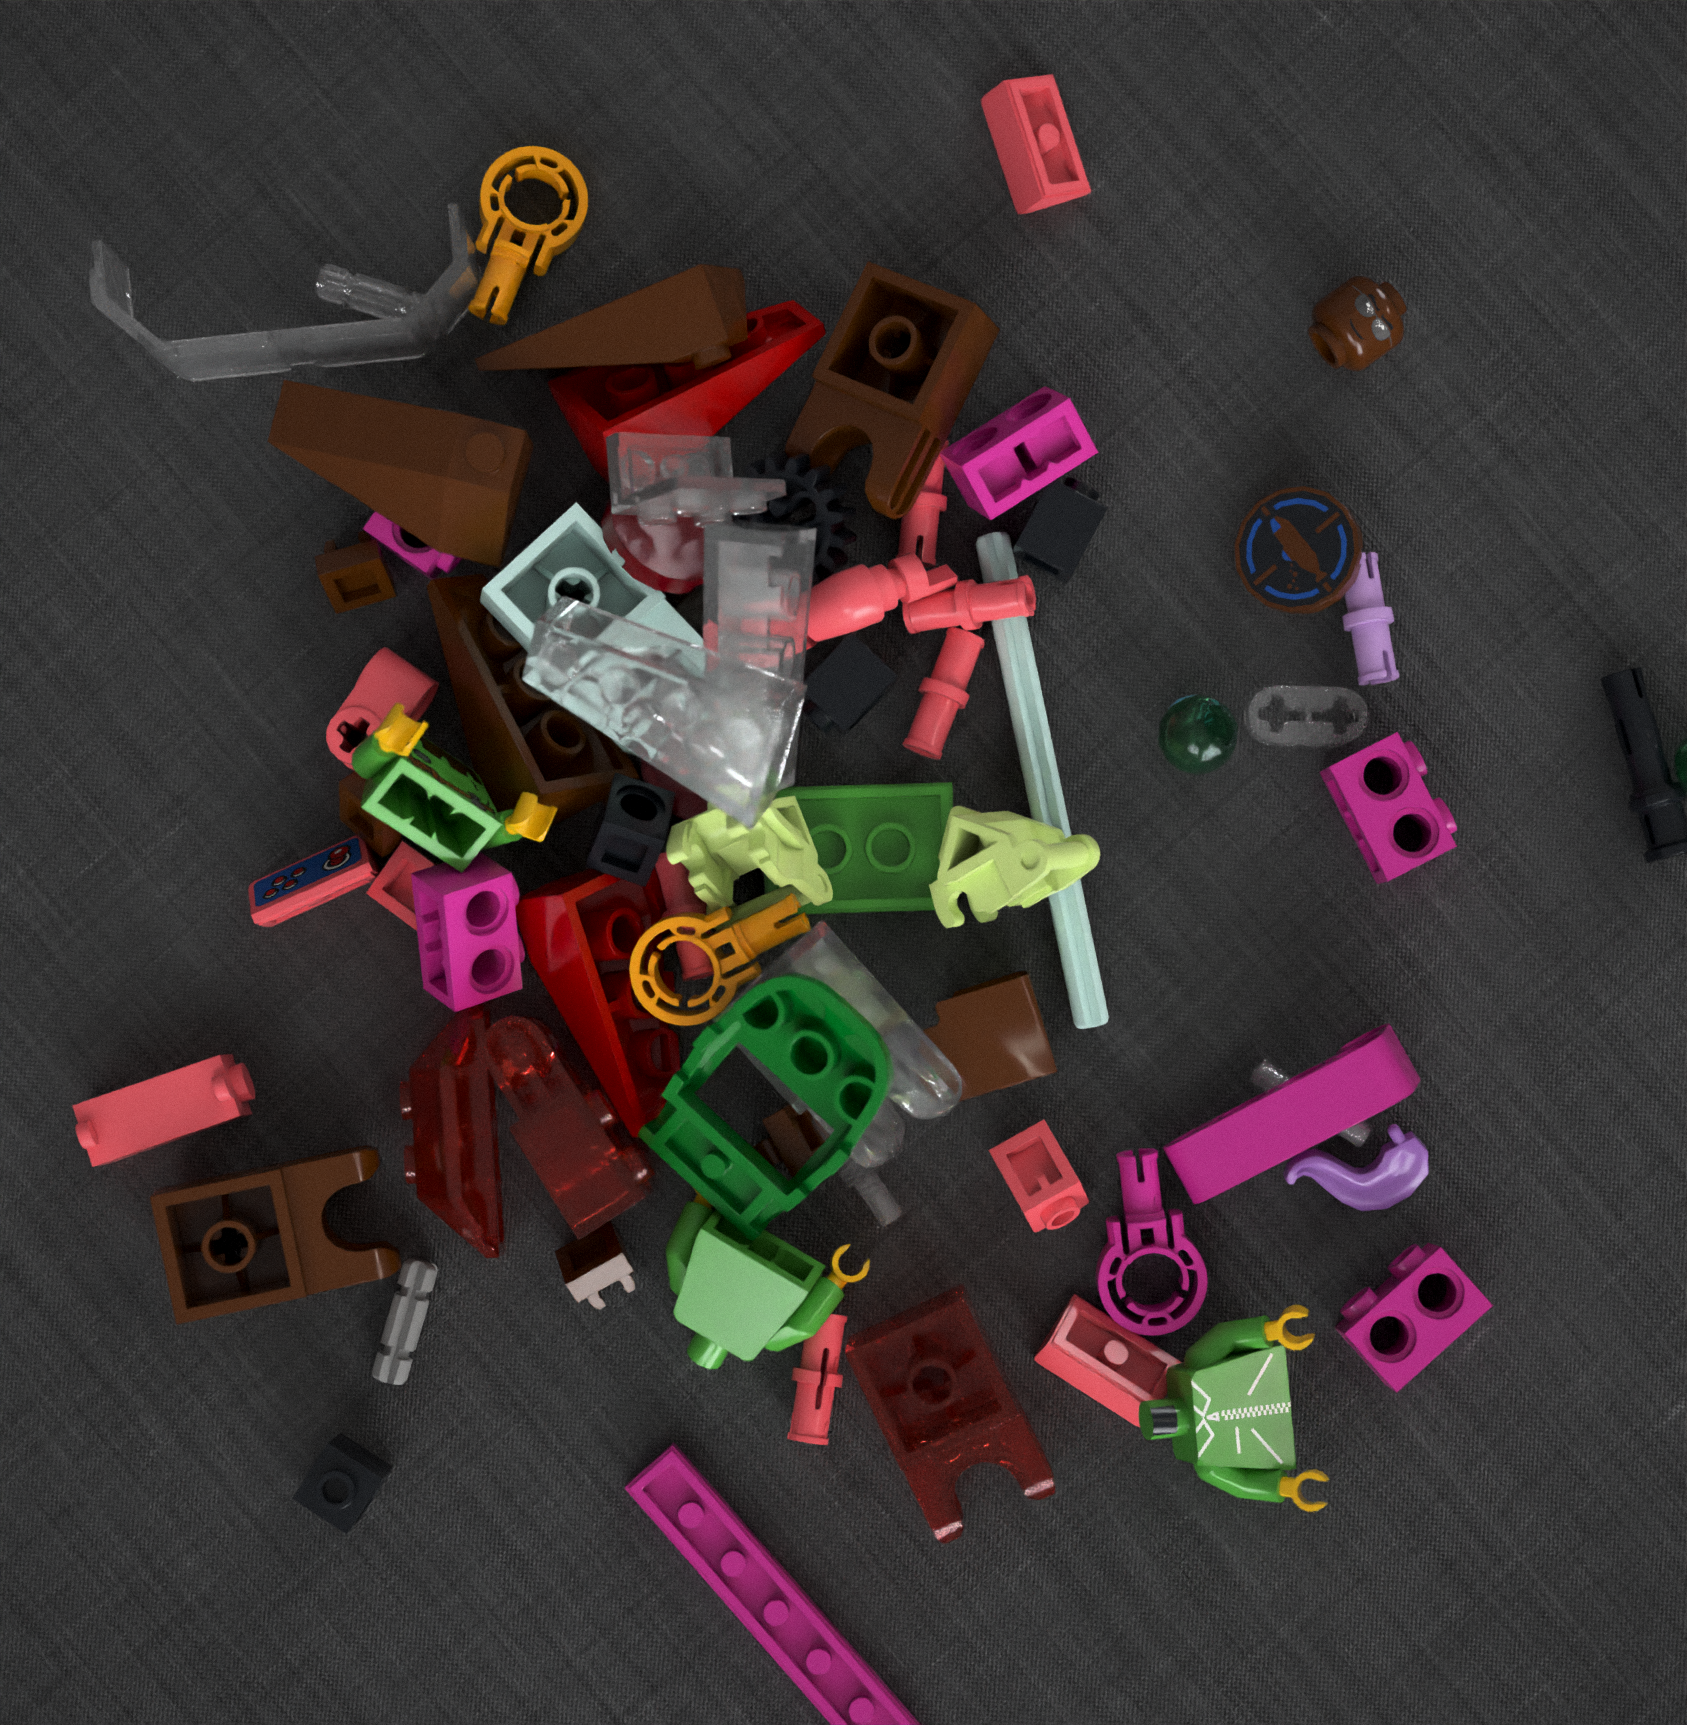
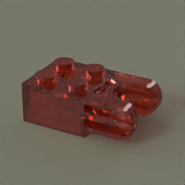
(565, 1125)
(950, 1425)

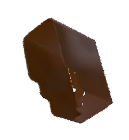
(993, 1035)

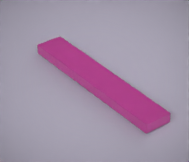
(763, 1594)

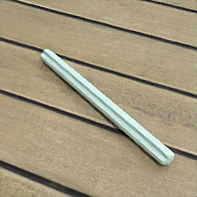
(1043, 785)

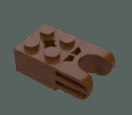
(893, 382)
(286, 1232)

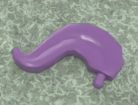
(1378, 1186)

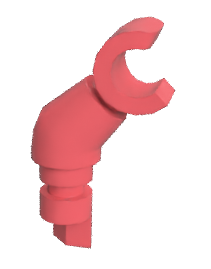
(863, 594)

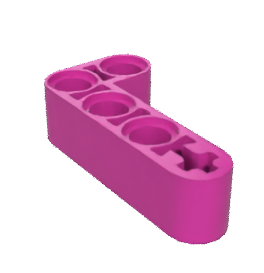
(1294, 1115)

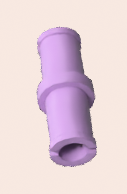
(1369, 624)

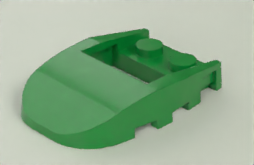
(815, 1049)

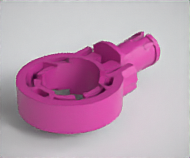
(1144, 1211)

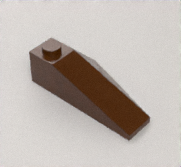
(671, 321)
(421, 467)
(512, 729)

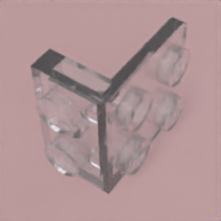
(681, 477)

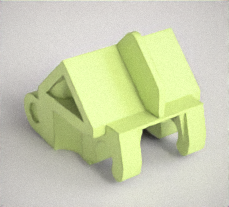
(722, 849)
(1004, 862)

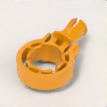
(507, 260)
(748, 937)

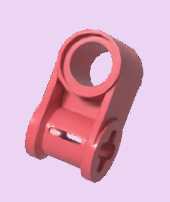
(381, 684)

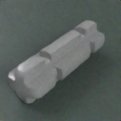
(404, 1321)

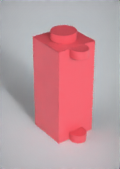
(164, 1109)

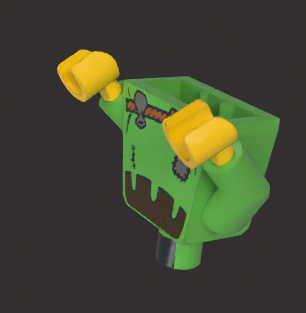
(437, 796)

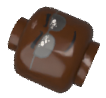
(1357, 323)

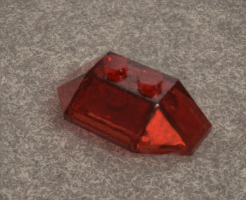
(457, 1132)

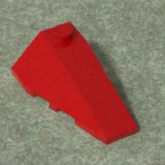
(676, 395)
(582, 948)

